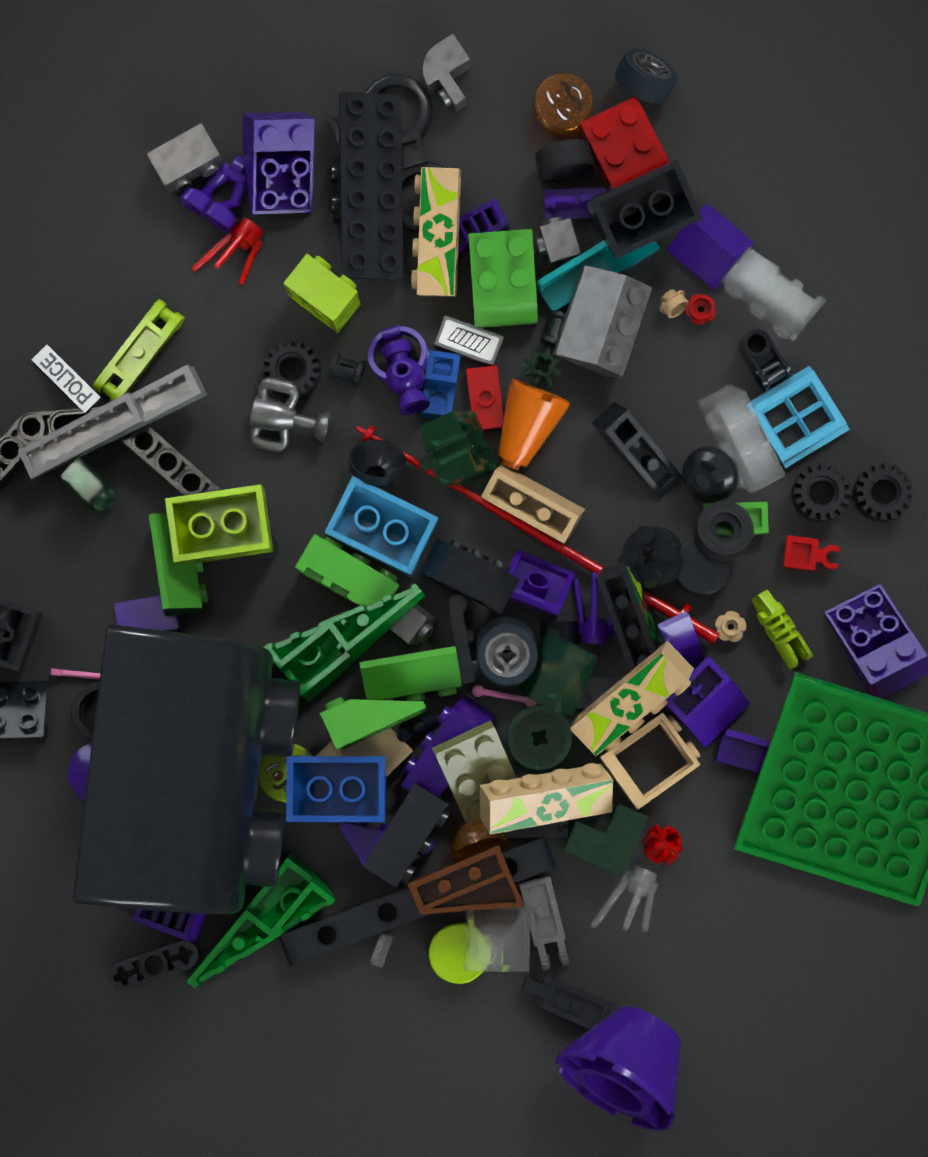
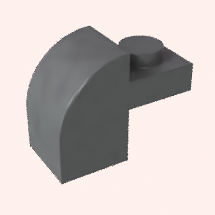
(441, 66)

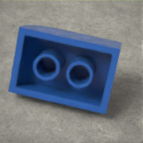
(336, 789)

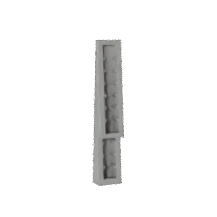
(113, 421)

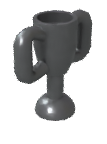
(281, 416)

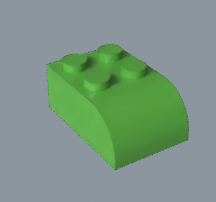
(503, 278)

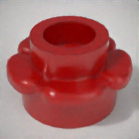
(704, 301)

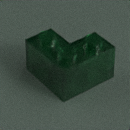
(608, 849)

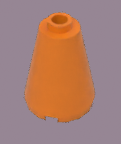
(528, 422)

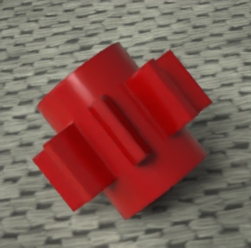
(662, 844)

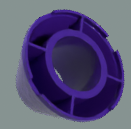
(627, 1067)

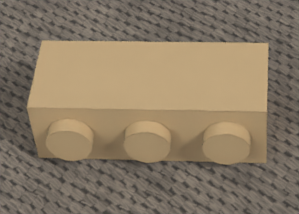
(533, 503)

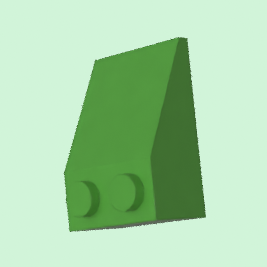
(360, 719)

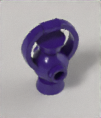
(404, 374)

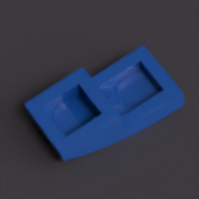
(440, 383)

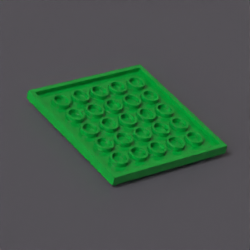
(844, 791)

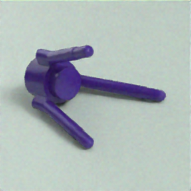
(593, 628)

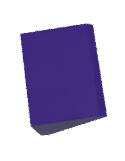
(709, 246)
(541, 583)

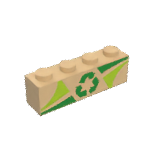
(438, 231)
(632, 699)
(546, 798)

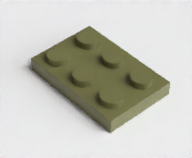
(470, 762)

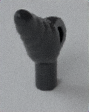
(416, 726)

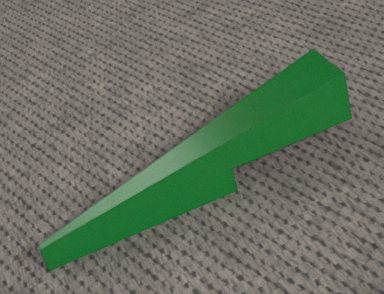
(329, 649)
(267, 917)

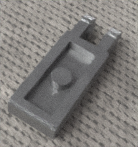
(545, 918)

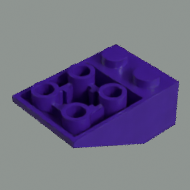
(279, 161)
(878, 642)

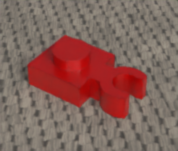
(803, 554)

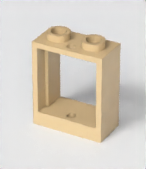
(686, 750)

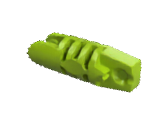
(780, 629)

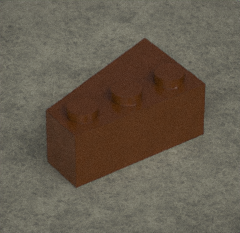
(467, 885)

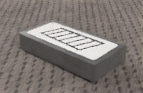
(468, 341)

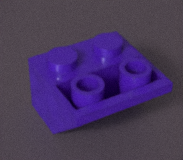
(707, 703)

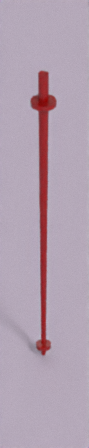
(652, 601)

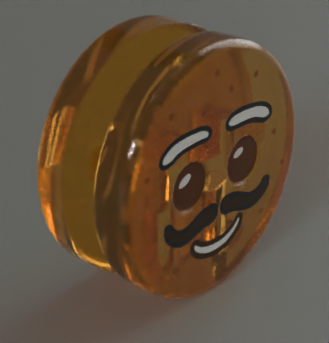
(563, 103)

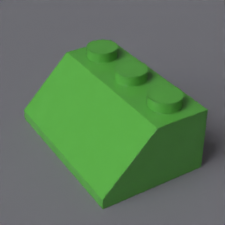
(177, 582)
(412, 675)

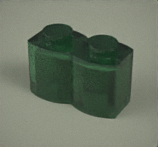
(88, 485)

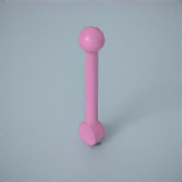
(59, 672)
(478, 691)

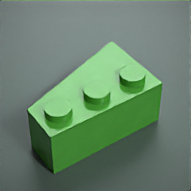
(345, 574)

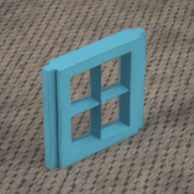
(811, 441)

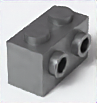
(185, 159)

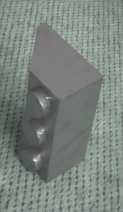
(602, 321)

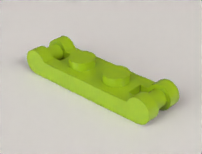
(138, 351)

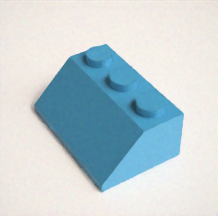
(381, 527)

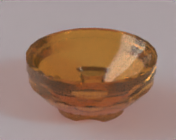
(474, 839)

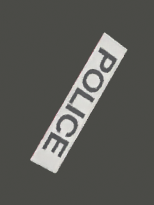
(66, 379)

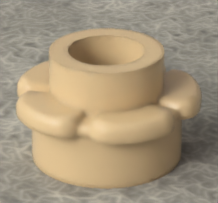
(673, 303)
(722, 626)

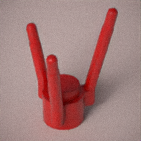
(244, 236)

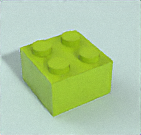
(322, 292)

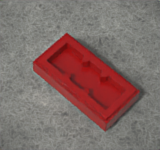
(486, 396)

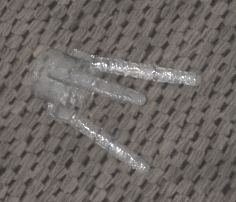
(640, 882)

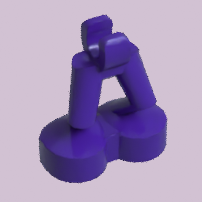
(219, 212)

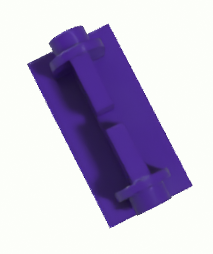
(569, 202)

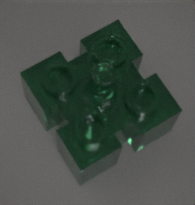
(457, 448)

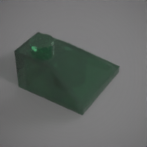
(559, 674)

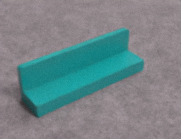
(559, 285)

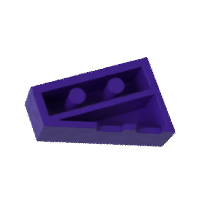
(454, 722)

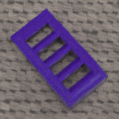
(480, 212)
(191, 930)

